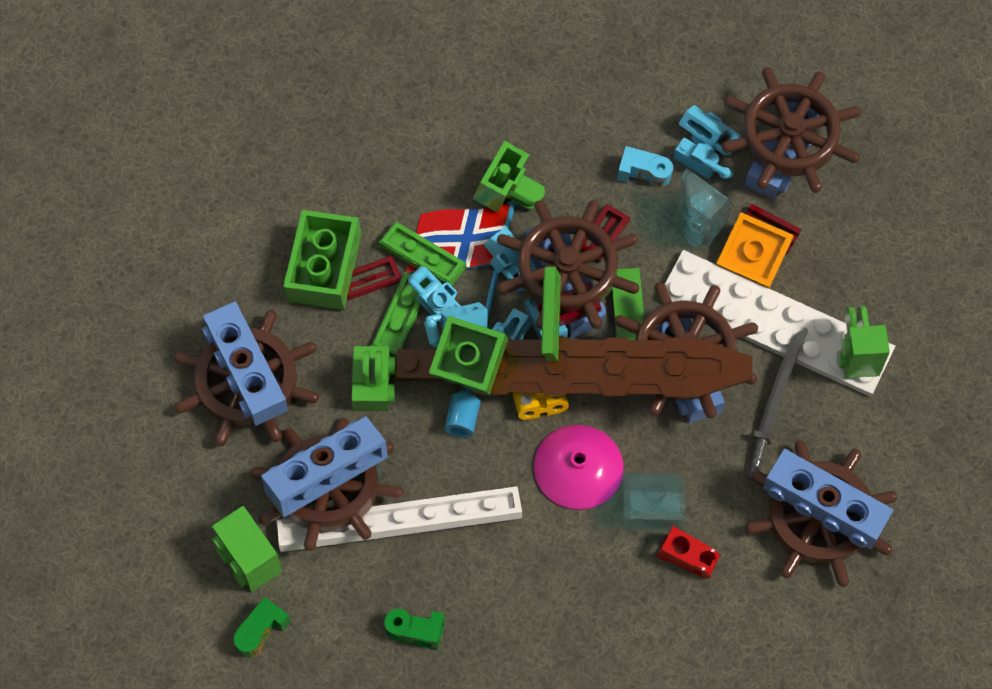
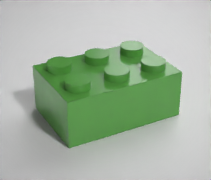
(322, 260)

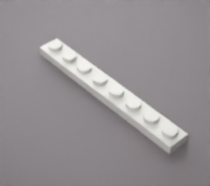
(414, 517)

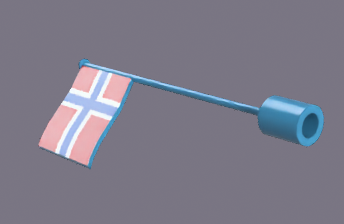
(464, 236)

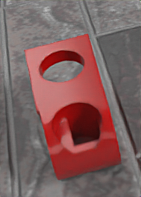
(688, 553)

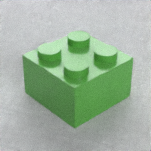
(468, 355)
(247, 549)

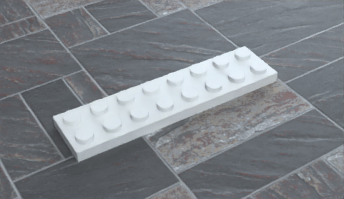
(775, 314)

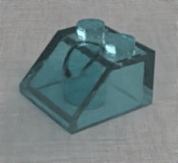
(702, 210)
(653, 501)

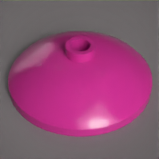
(576, 484)

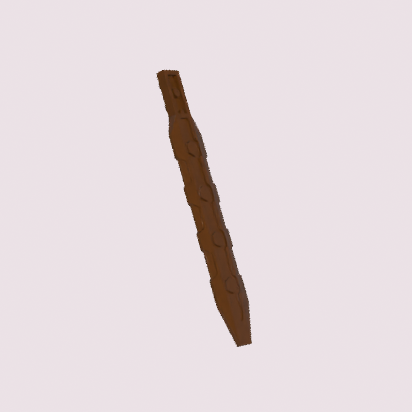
(604, 367)

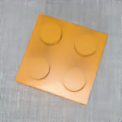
(755, 250)

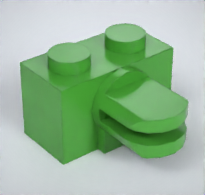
(506, 180)
(864, 346)
(372, 378)

